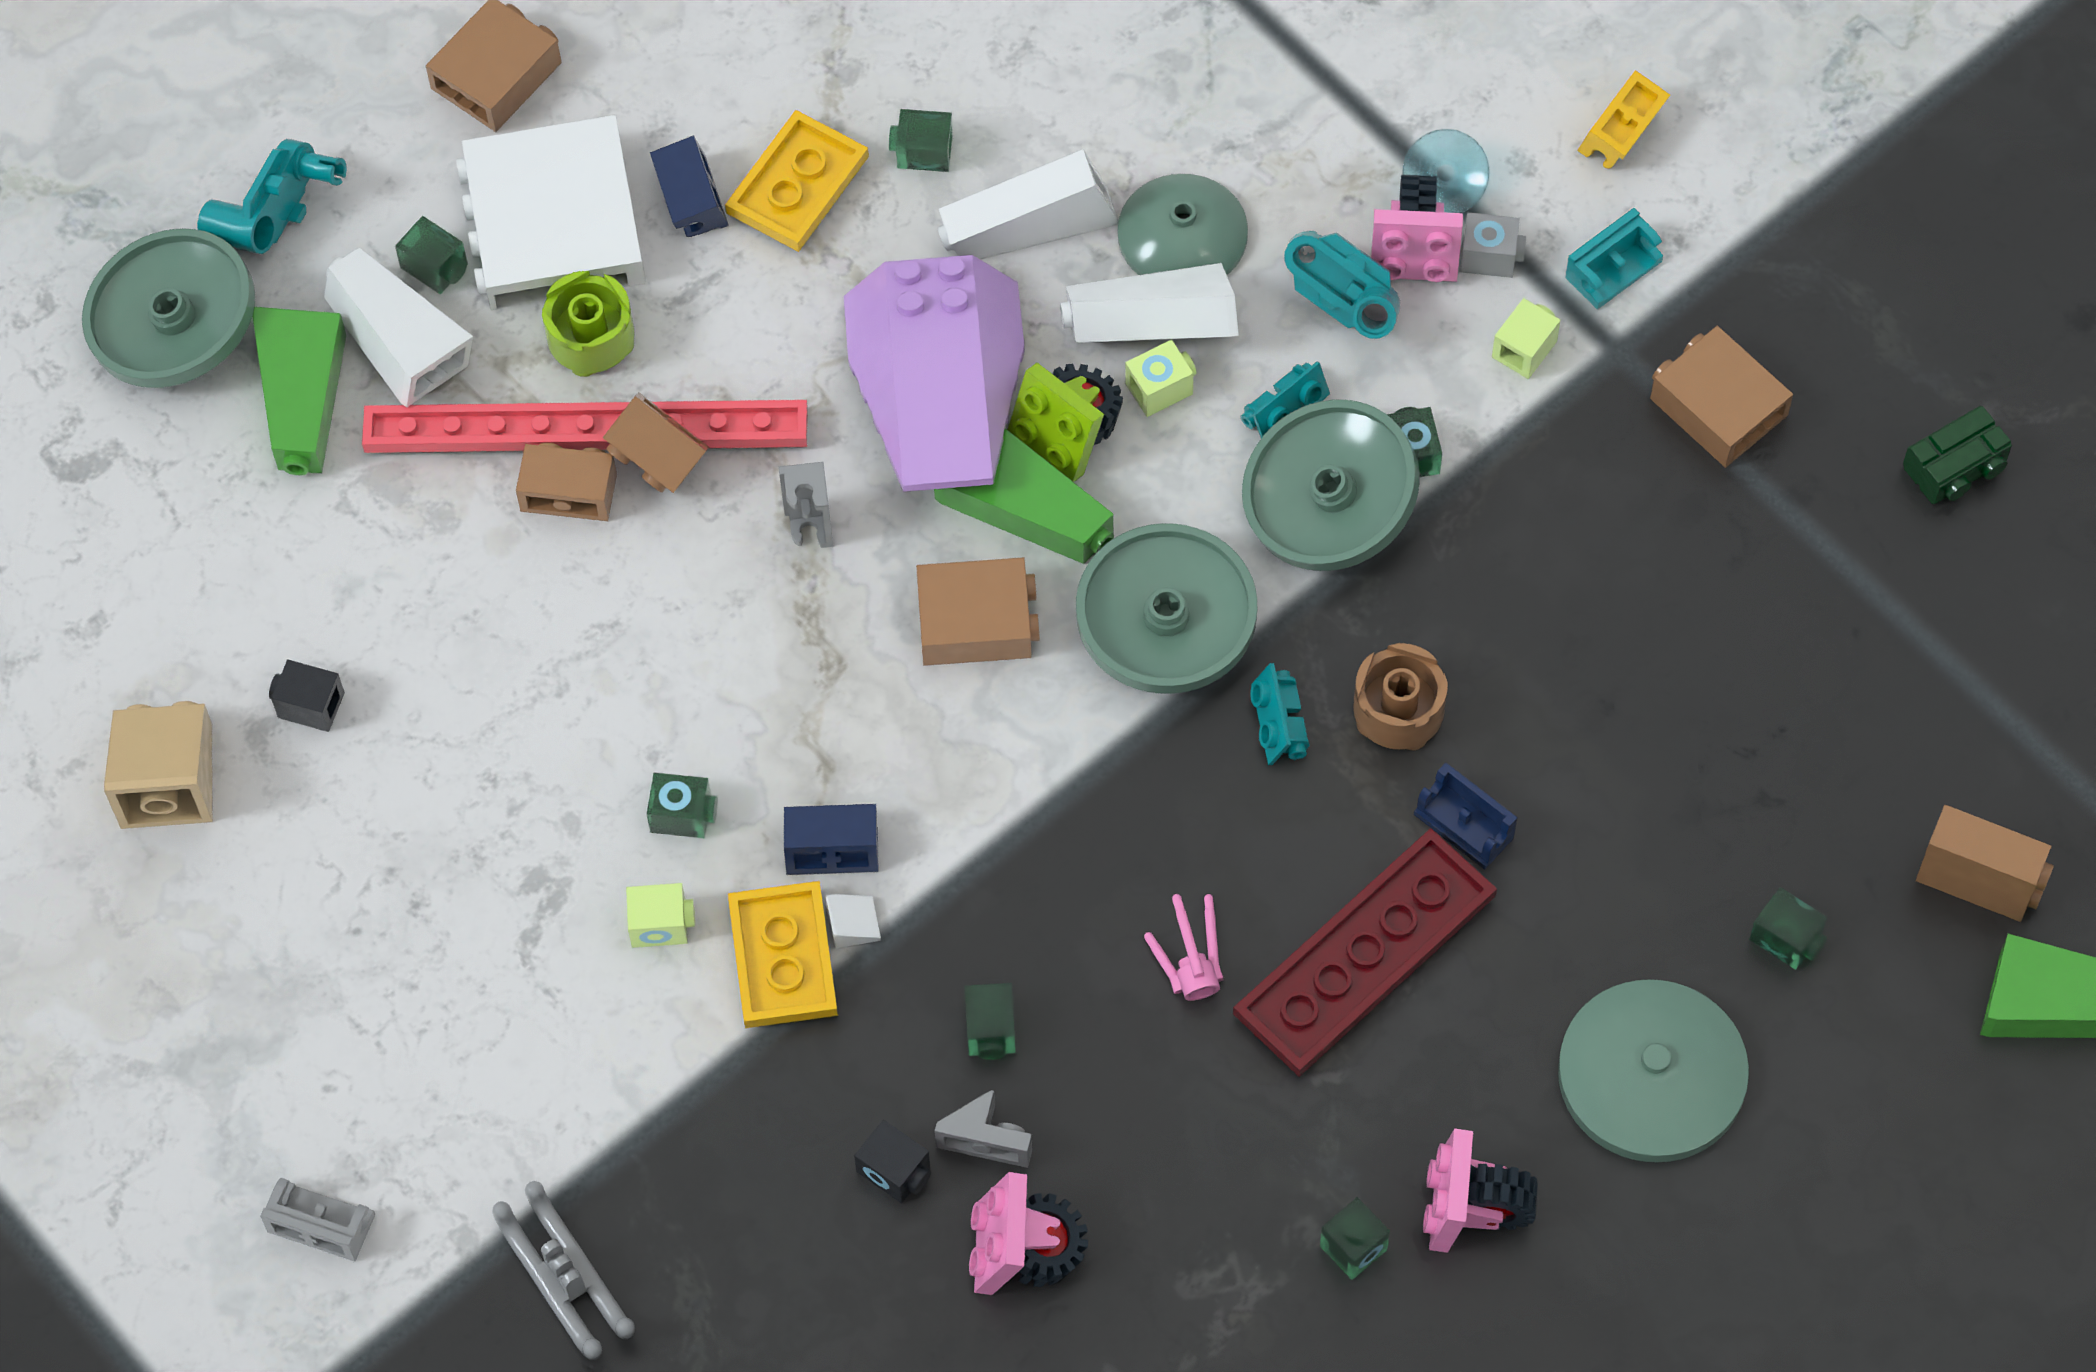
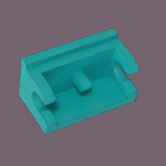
(1614, 259)

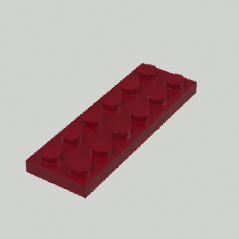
(1364, 952)

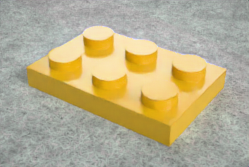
(797, 180)
(782, 954)

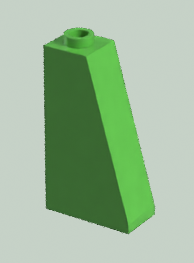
(299, 376)
(1035, 504)
(2041, 992)

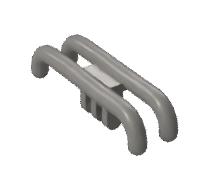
(563, 1273)

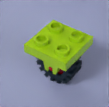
(1065, 414)

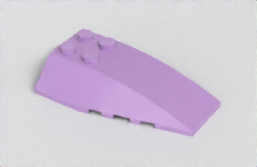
(937, 365)

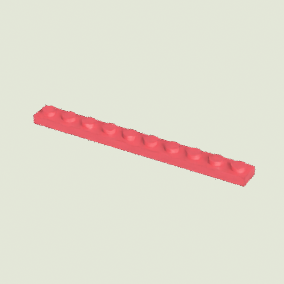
(574, 425)

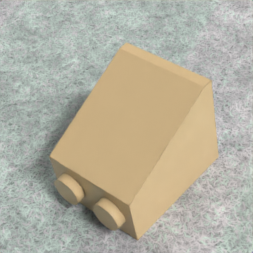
(160, 765)

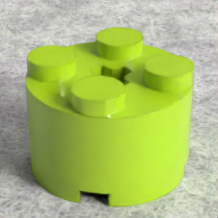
(588, 322)

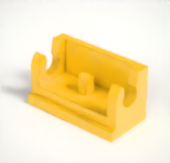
(1624, 119)

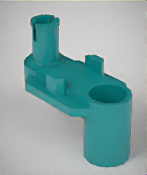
(272, 197)
(1342, 281)

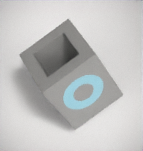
(1492, 245)

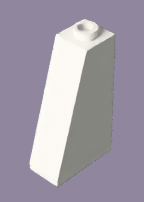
(1029, 209)
(1153, 306)
(396, 327)

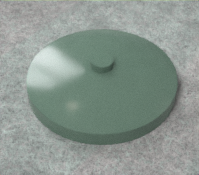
(168, 308)
(1330, 485)
(1166, 608)
(1653, 1070)

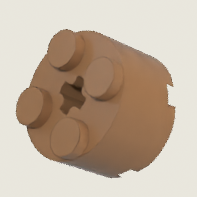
(1396, 720)

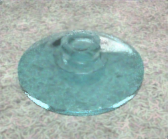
(1465, 158)

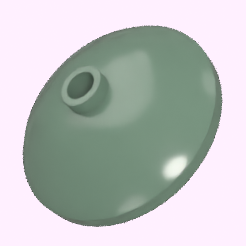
(1159, 241)

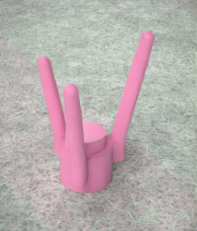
(1196, 976)

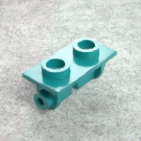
(1295, 390)
(1275, 696)

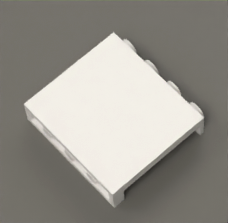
(549, 206)

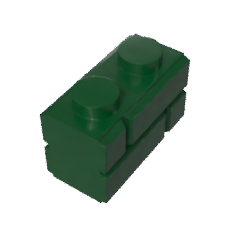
(1958, 455)

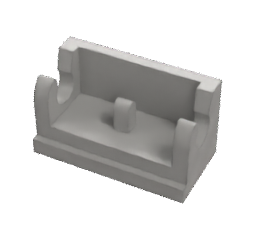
(806, 500)
(317, 1220)

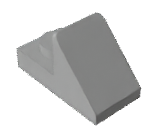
(972, 1134)

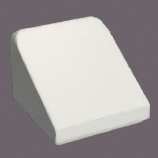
(852, 919)

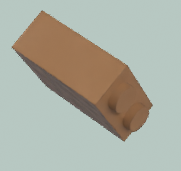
(494, 63)
(1720, 395)
(976, 611)
(1985, 864)

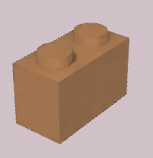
(654, 444)
(566, 481)

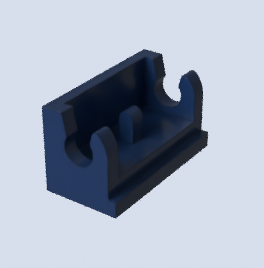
(689, 187)
(1466, 816)
(831, 839)

